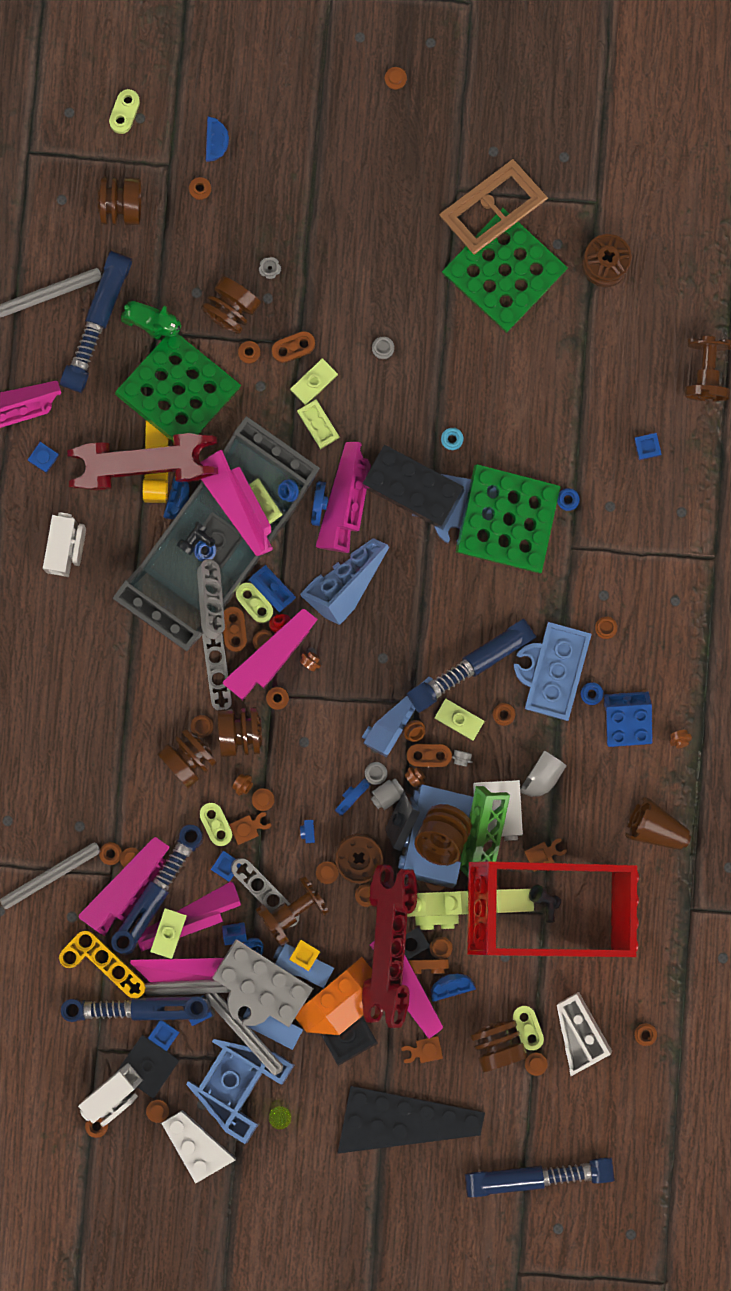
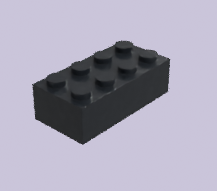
(413, 487)

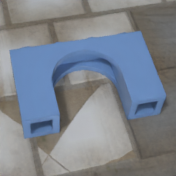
(423, 869)
(318, 974)

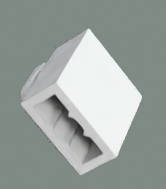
(64, 544)
(513, 820)
(111, 1096)

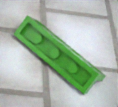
(480, 817)

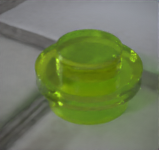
(280, 1117)

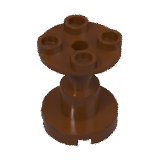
(707, 377)
(285, 915)

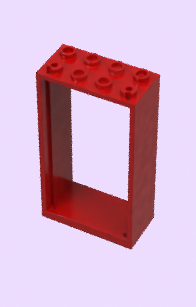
(482, 909)

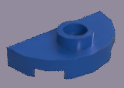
(216, 139)
(177, 499)
(319, 504)
(351, 796)
(451, 985)

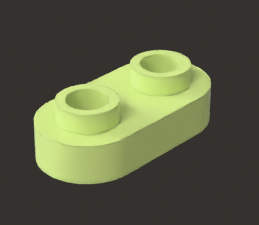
(125, 111)
(254, 603)
(216, 824)
(428, 922)
(528, 1027)

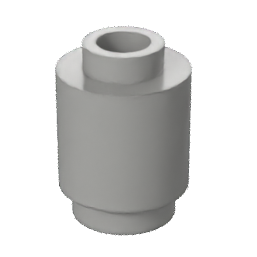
(387, 794)

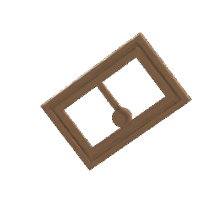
(480, 192)

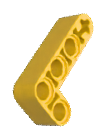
(155, 485)
(107, 967)

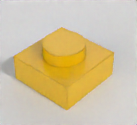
(304, 955)

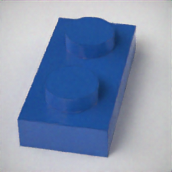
(272, 588)

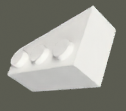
(581, 1034)
(196, 1147)

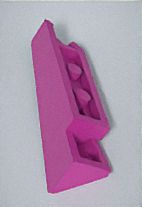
(27, 402)
(345, 501)
(238, 503)
(271, 656)
(125, 889)
(200, 914)
(177, 969)
(419, 1004)

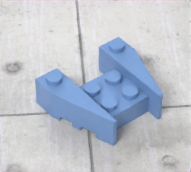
(231, 1083)

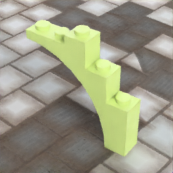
(457, 902)

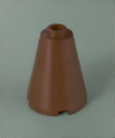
(656, 827)

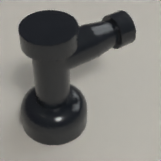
(197, 533)
(539, 894)

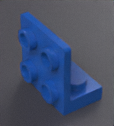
(628, 719)

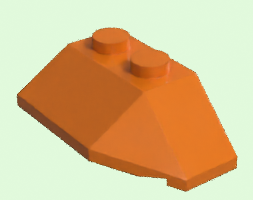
(336, 1004)

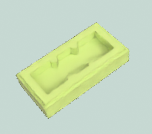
(314, 382)
(318, 424)
(266, 502)
(459, 719)
(168, 933)

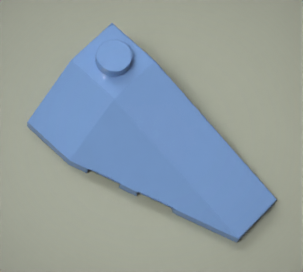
(343, 587)
(388, 729)

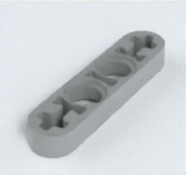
(214, 599)
(213, 668)
(267, 889)

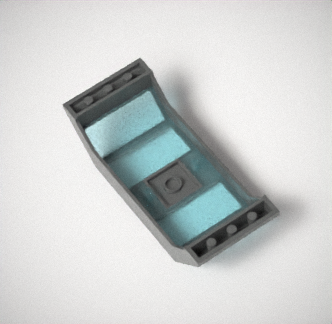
(166, 583)

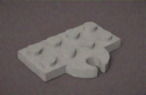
(260, 987)

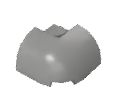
(543, 776)

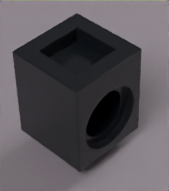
(422, 943)

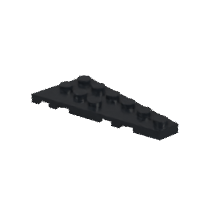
(391, 1120)

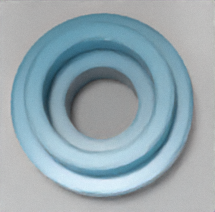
(455, 432)

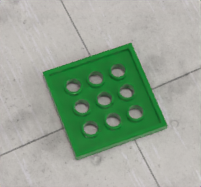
(505, 285)
(162, 390)
(473, 521)

